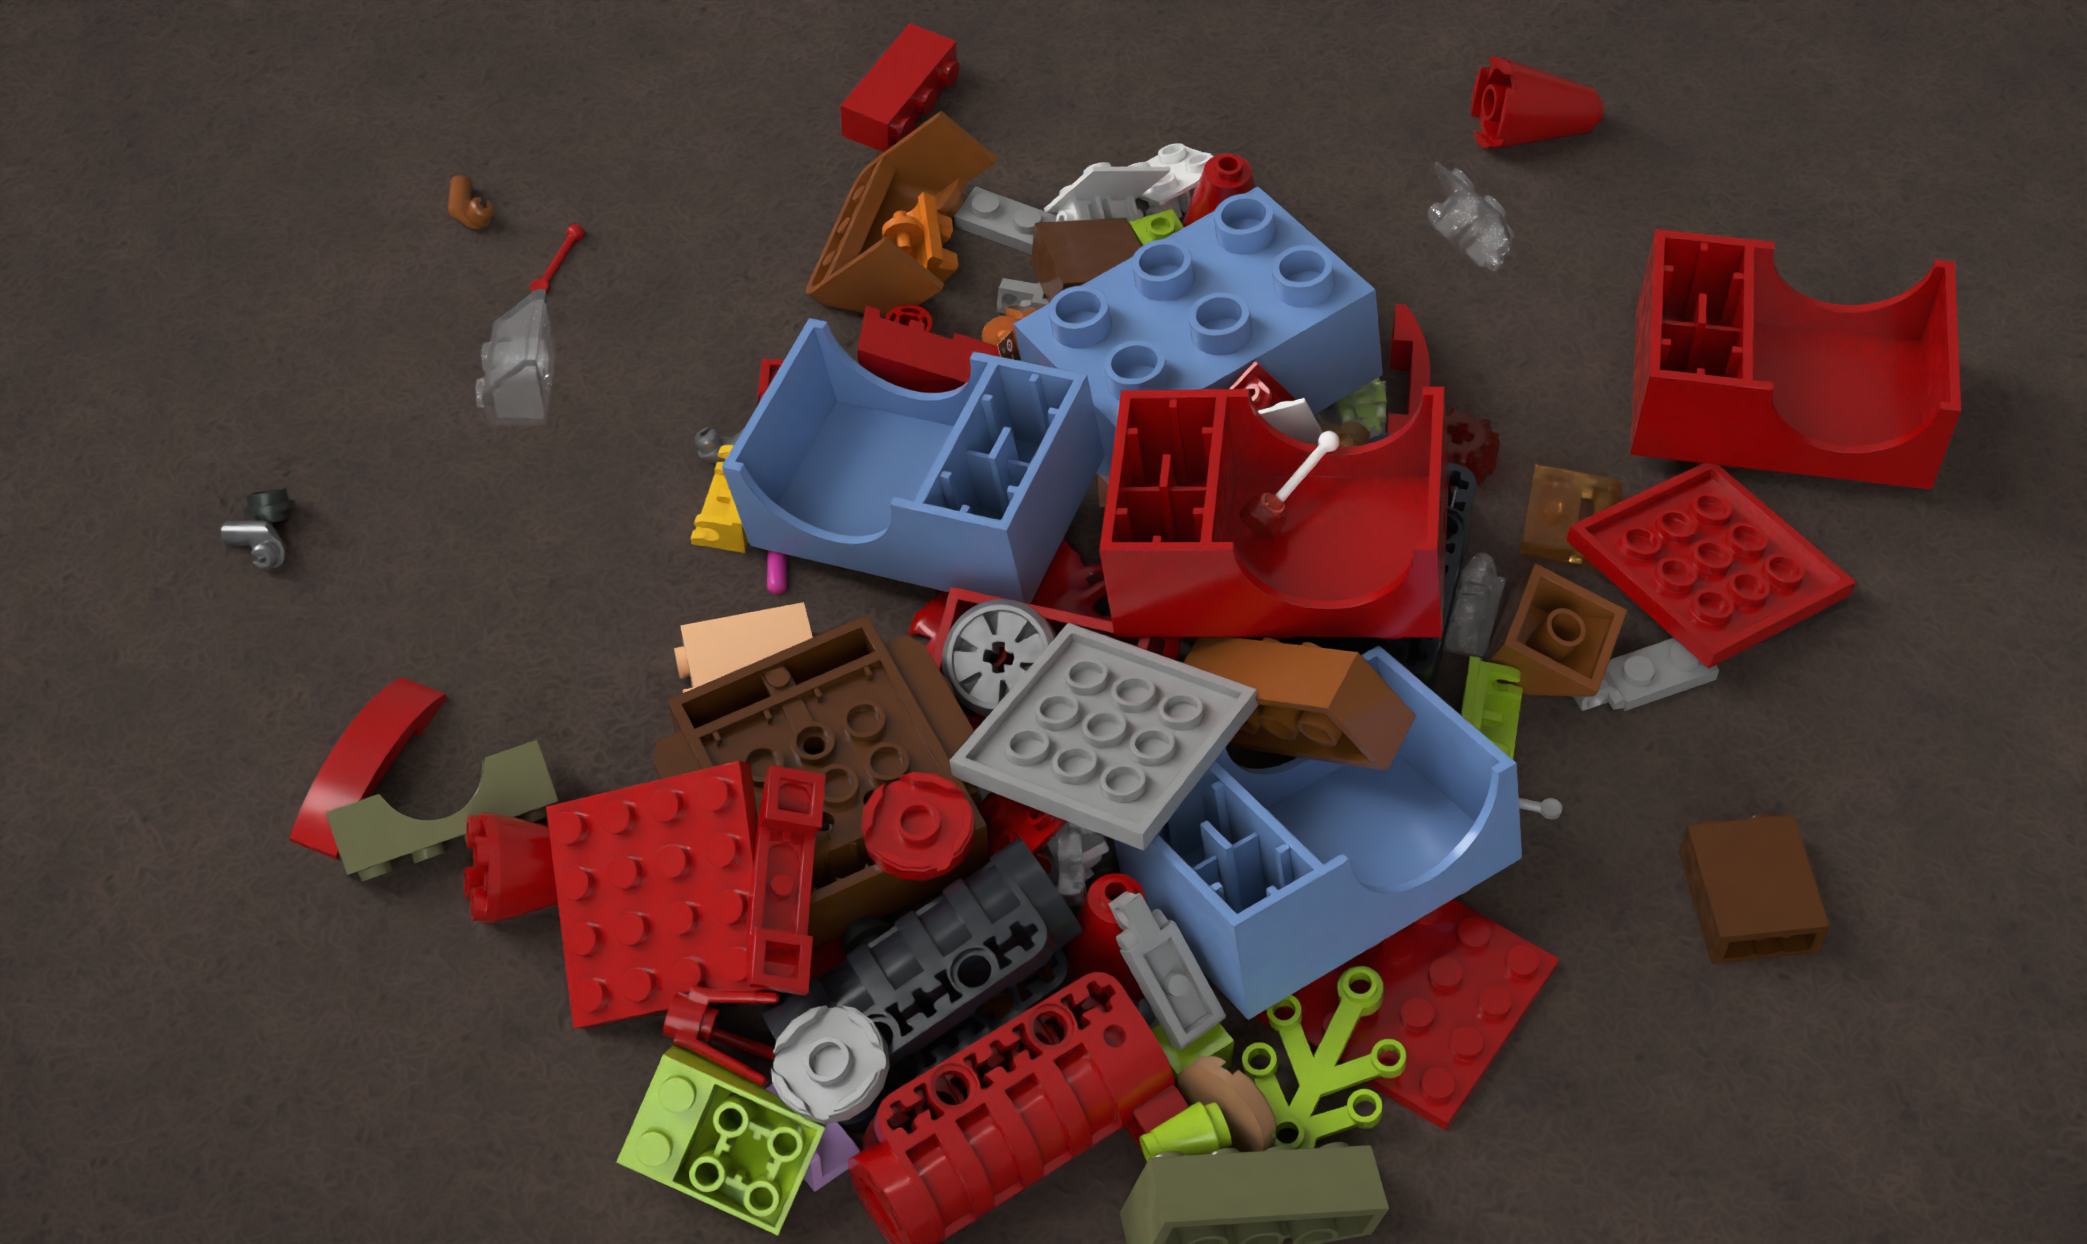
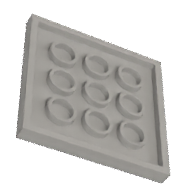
(1105, 735)

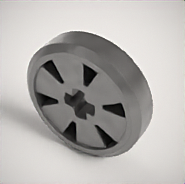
(980, 635)

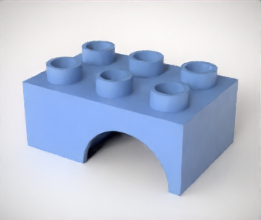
(1207, 308)
(914, 482)
(1324, 859)

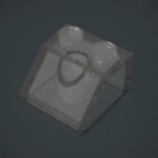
(519, 365)

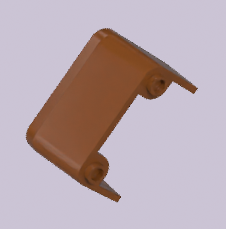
(872, 270)

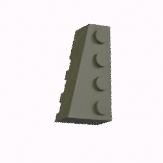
(1256, 1196)

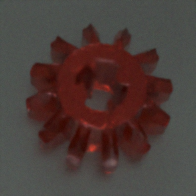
(1472, 443)

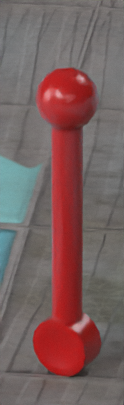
(574, 233)

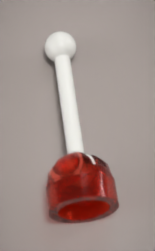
(1266, 512)

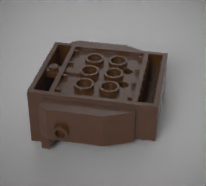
(875, 717)

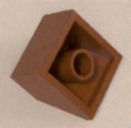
(1555, 635)

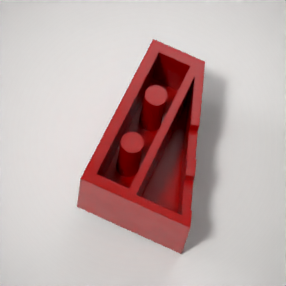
(916, 357)

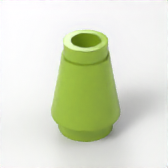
(1192, 1132)

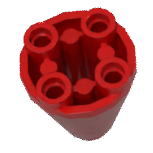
(509, 869)

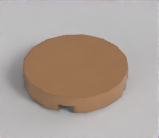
(1238, 1097)

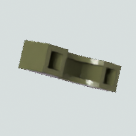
(374, 832)

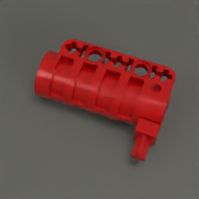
(1026, 1120)

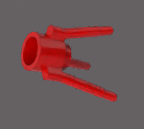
(693, 1022)

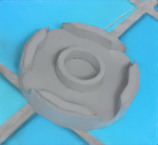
(830, 1064)

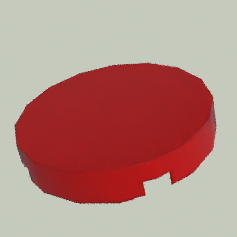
(918, 826)

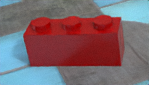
(899, 88)

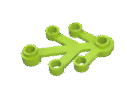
(1321, 1074)

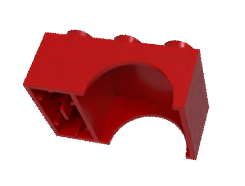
(1781, 382)
(1356, 541)

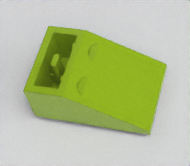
(721, 1140)

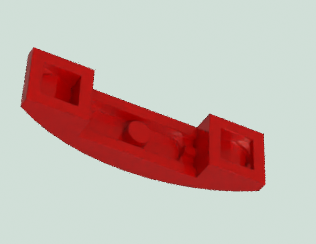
(1412, 355)
(364, 757)
(782, 881)

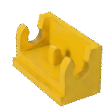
(719, 521)

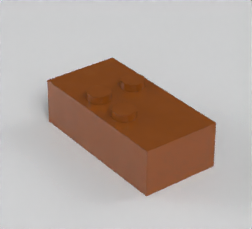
(1310, 700)

